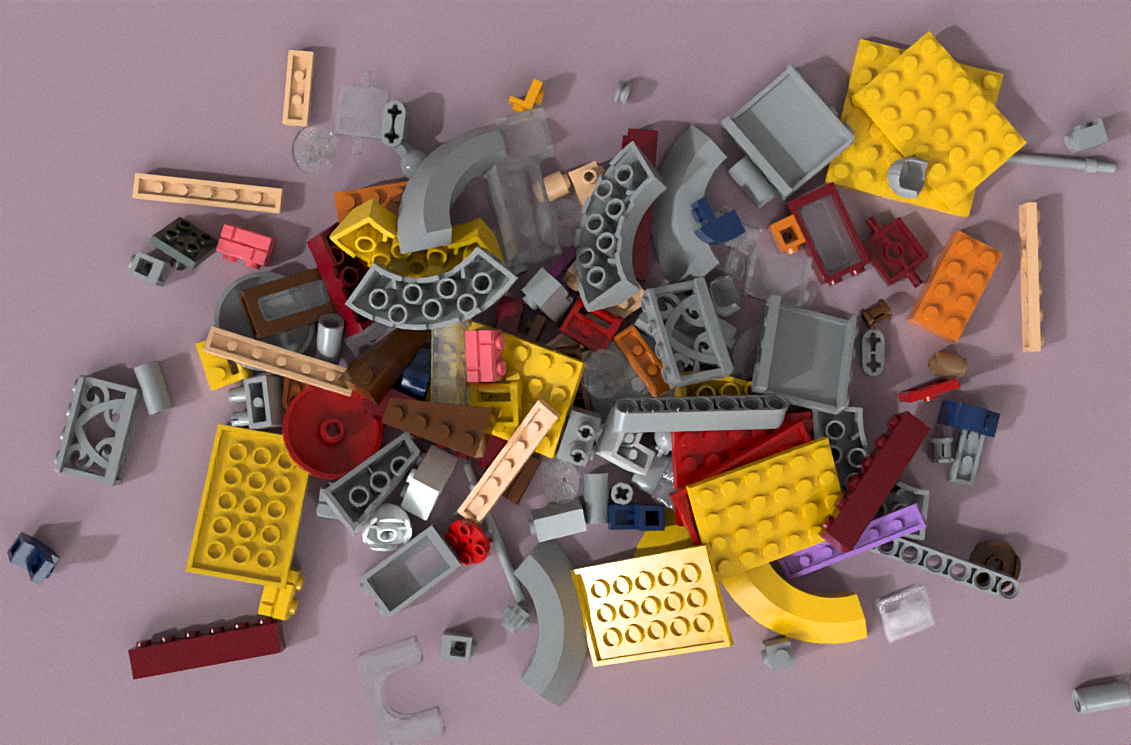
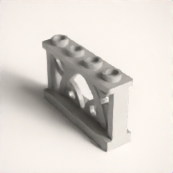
(665, 343)
(116, 460)

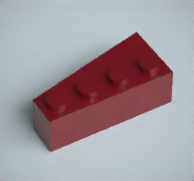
(341, 277)

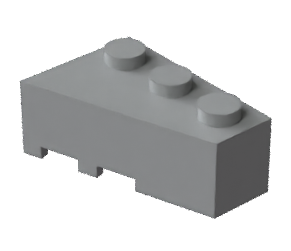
(548, 296)

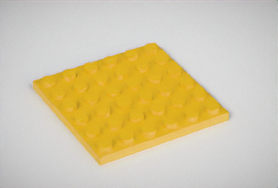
(867, 160)

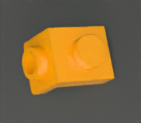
(534, 96)

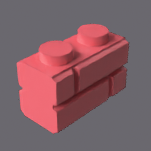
(246, 245)
(484, 355)

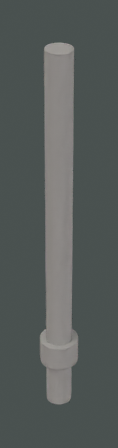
(1088, 165)
(497, 540)

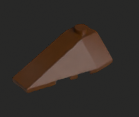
(383, 363)

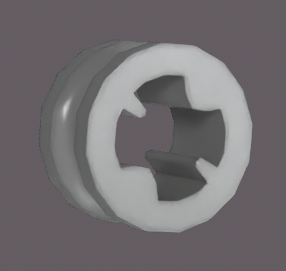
(622, 92)

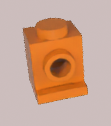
(790, 226)

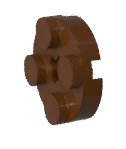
(1006, 557)

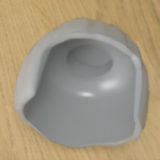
(907, 176)
(724, 295)

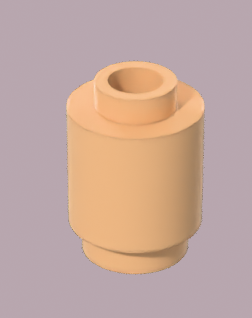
(556, 185)

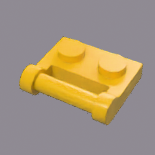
(219, 370)
(510, 411)

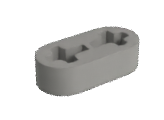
(878, 352)

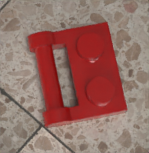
(587, 331)

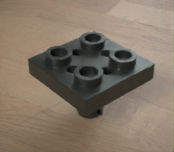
(184, 244)

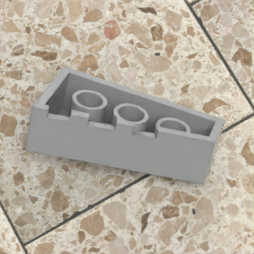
(370, 483)

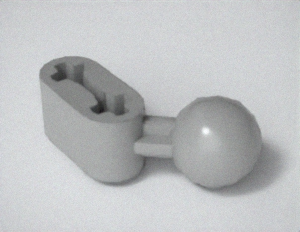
(400, 125)
(658, 465)

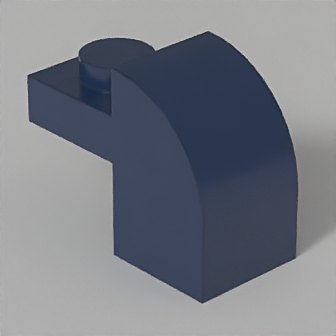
(715, 230)
(417, 375)
(968, 418)
(636, 516)
(33, 556)

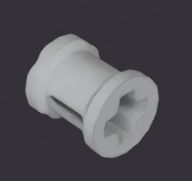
(937, 450)
(613, 491)

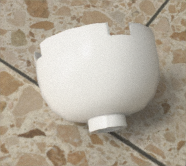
(387, 528)

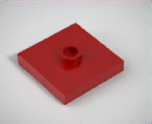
(928, 391)

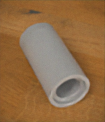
(752, 182)
(329, 338)
(153, 388)
(596, 498)
(1101, 697)

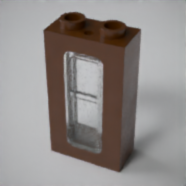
(286, 304)

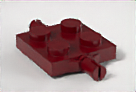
(894, 251)

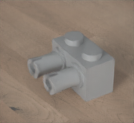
(263, 403)
(579, 436)

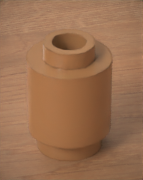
(947, 365)

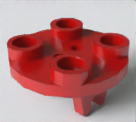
(468, 541)

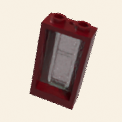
(828, 234)

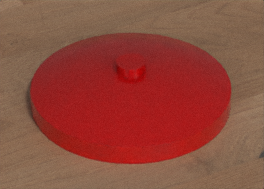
(329, 432)

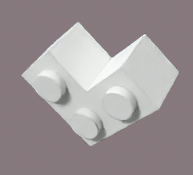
(623, 448)
(427, 482)

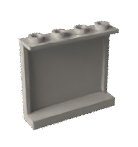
(788, 132)
(805, 357)

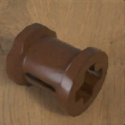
(875, 313)

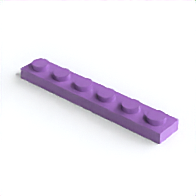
(879, 531)

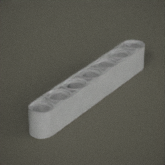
(699, 413)
(944, 567)

